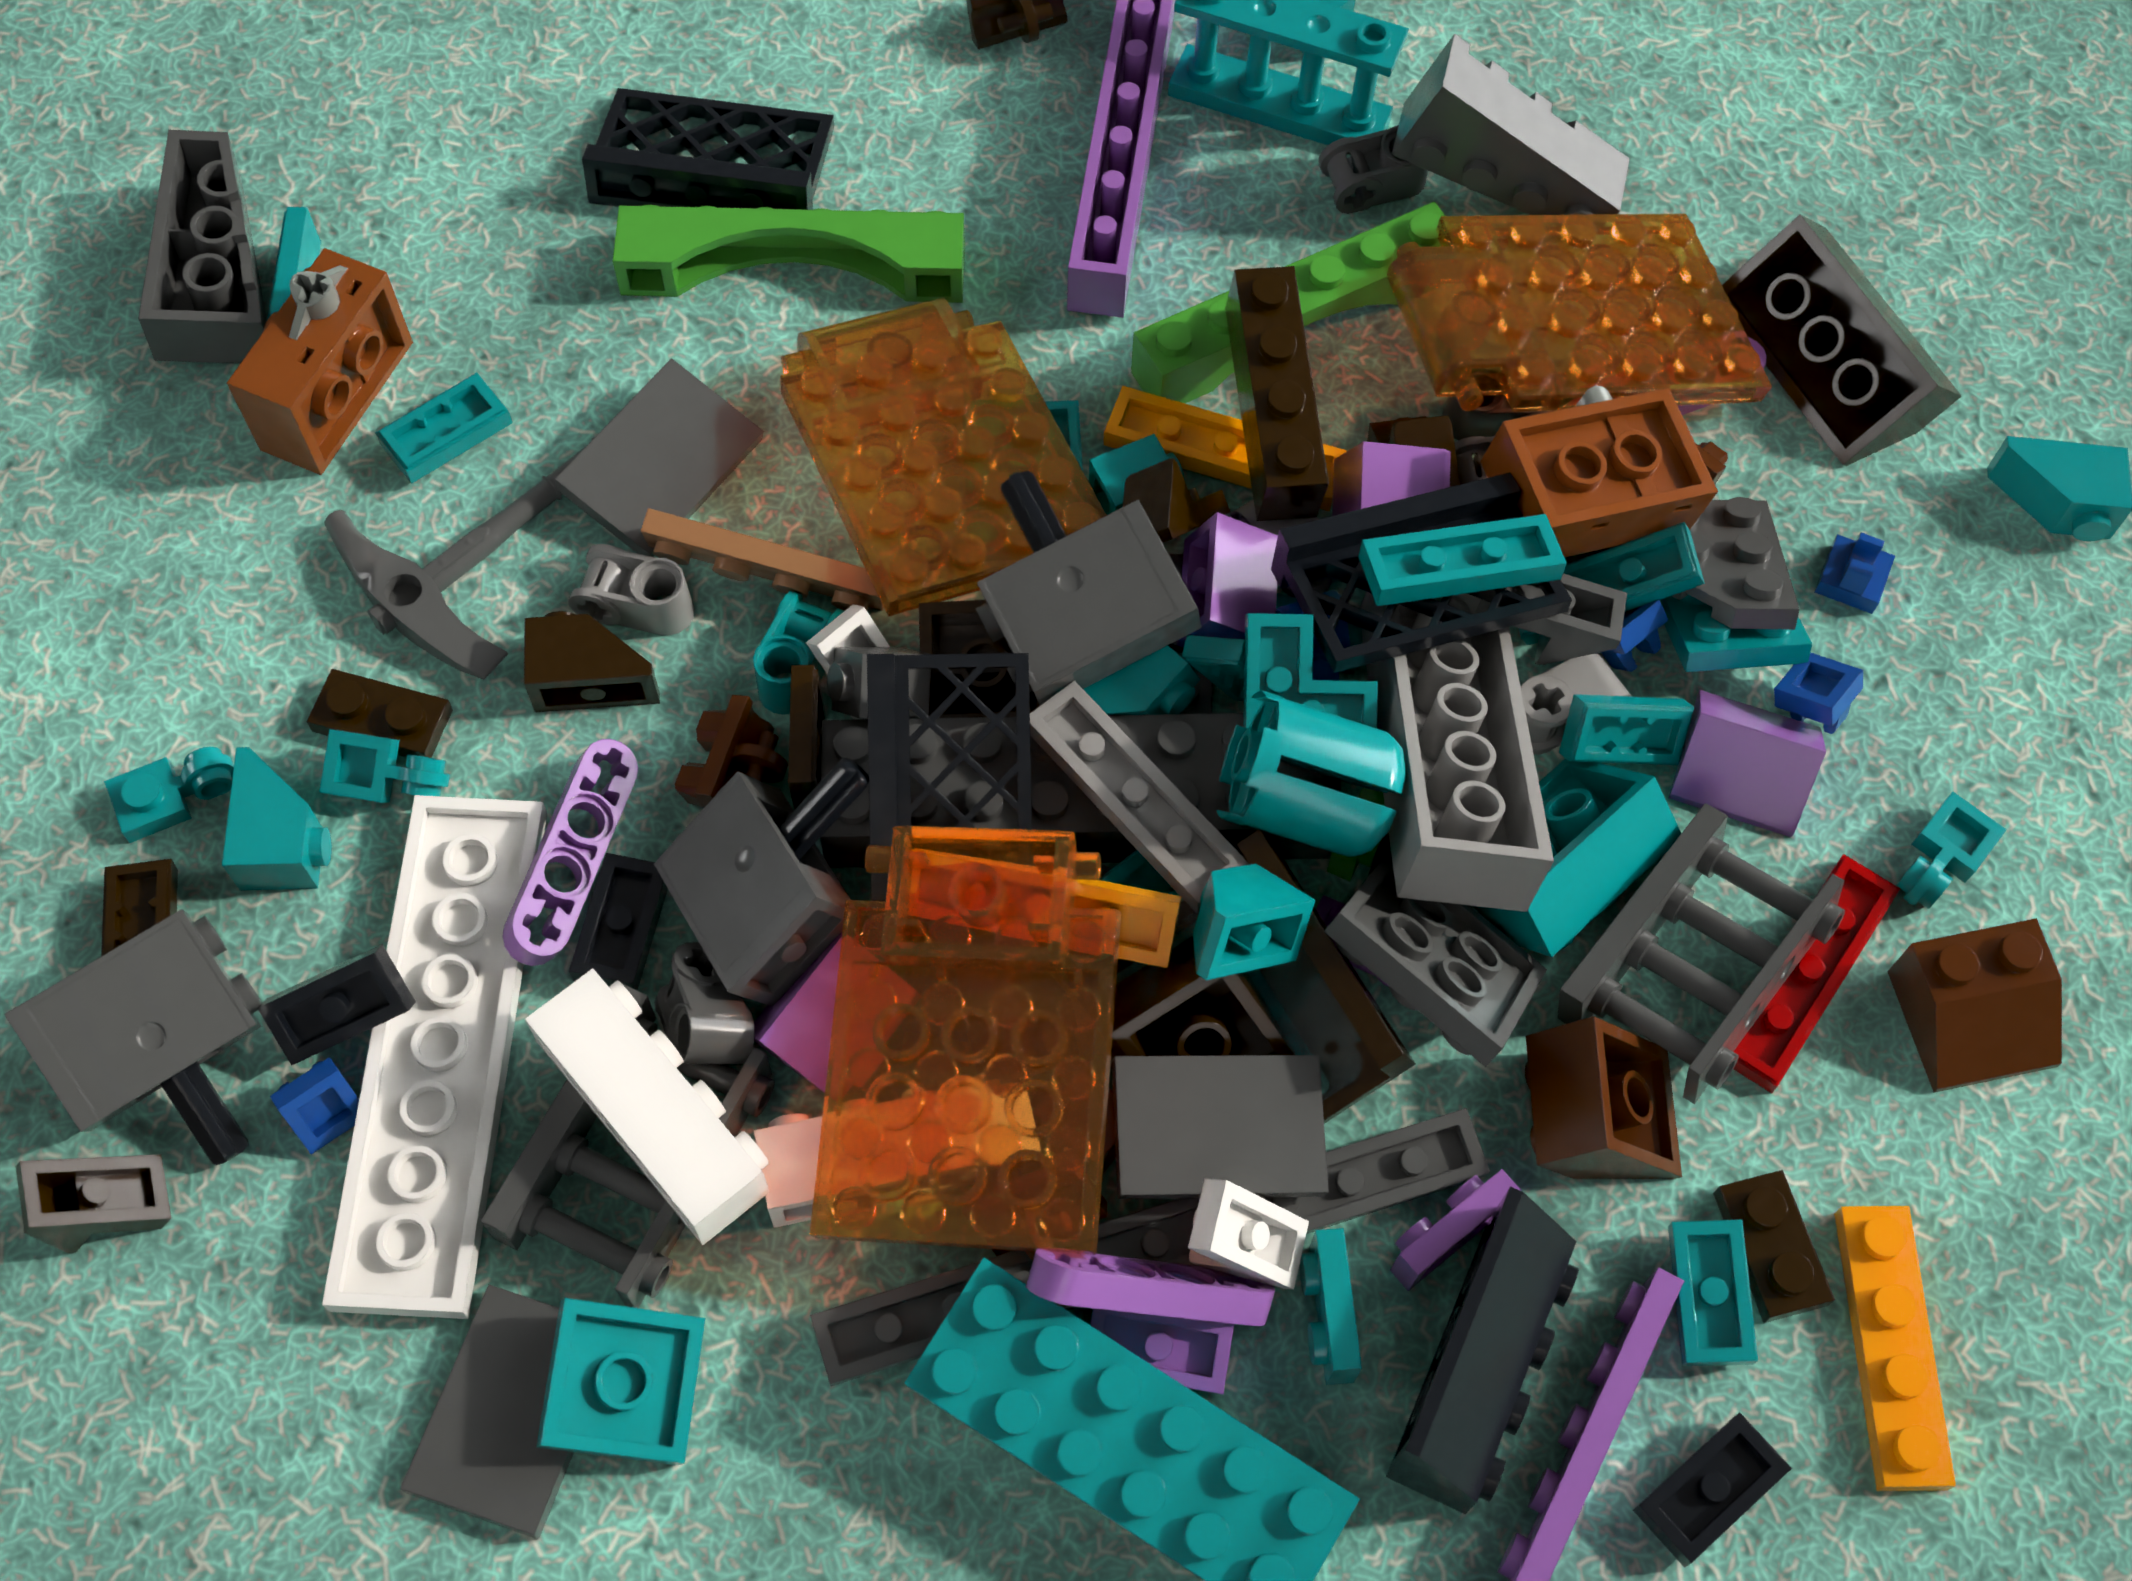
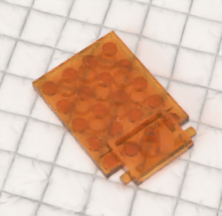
(1572, 305)
(914, 437)
(970, 1048)

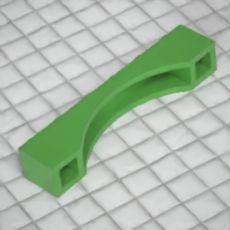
(680, 247)
(1192, 349)

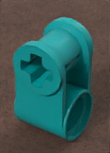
(786, 646)

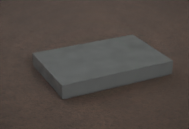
(659, 454)
(1220, 1120)
(487, 1421)

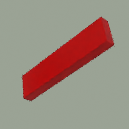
(1802, 999)

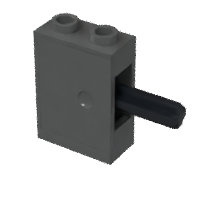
(1084, 597)
(758, 881)
(144, 1025)

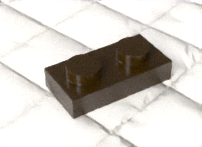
(380, 710)
(1779, 1251)

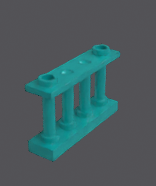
(1279, 99)

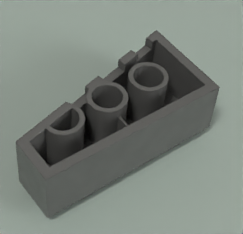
(1504, 144)
(201, 265)

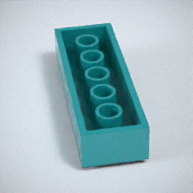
(1127, 1437)

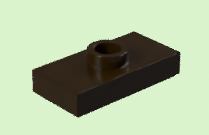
(136, 899)

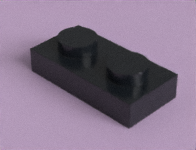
(620, 921)
(336, 1004)
(1712, 1489)

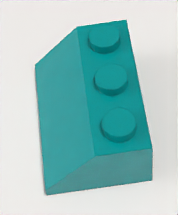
(1603, 836)

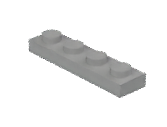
(1132, 792)

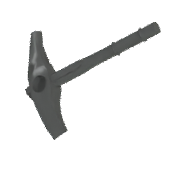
(412, 596)

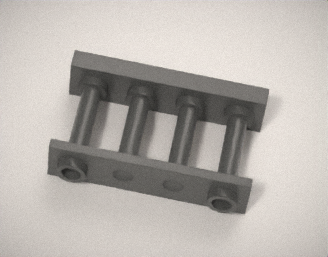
(1669, 896)
(561, 1148)

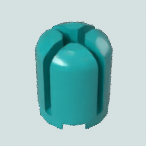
(1321, 745)

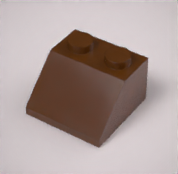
(1982, 1004)
(1601, 1103)

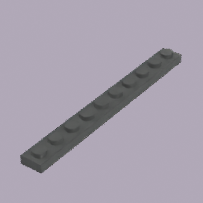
(1361, 1181)

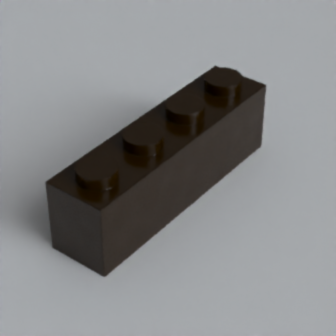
(1276, 394)

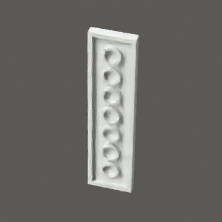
(438, 1071)

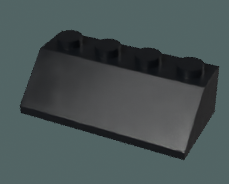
(1484, 1357)

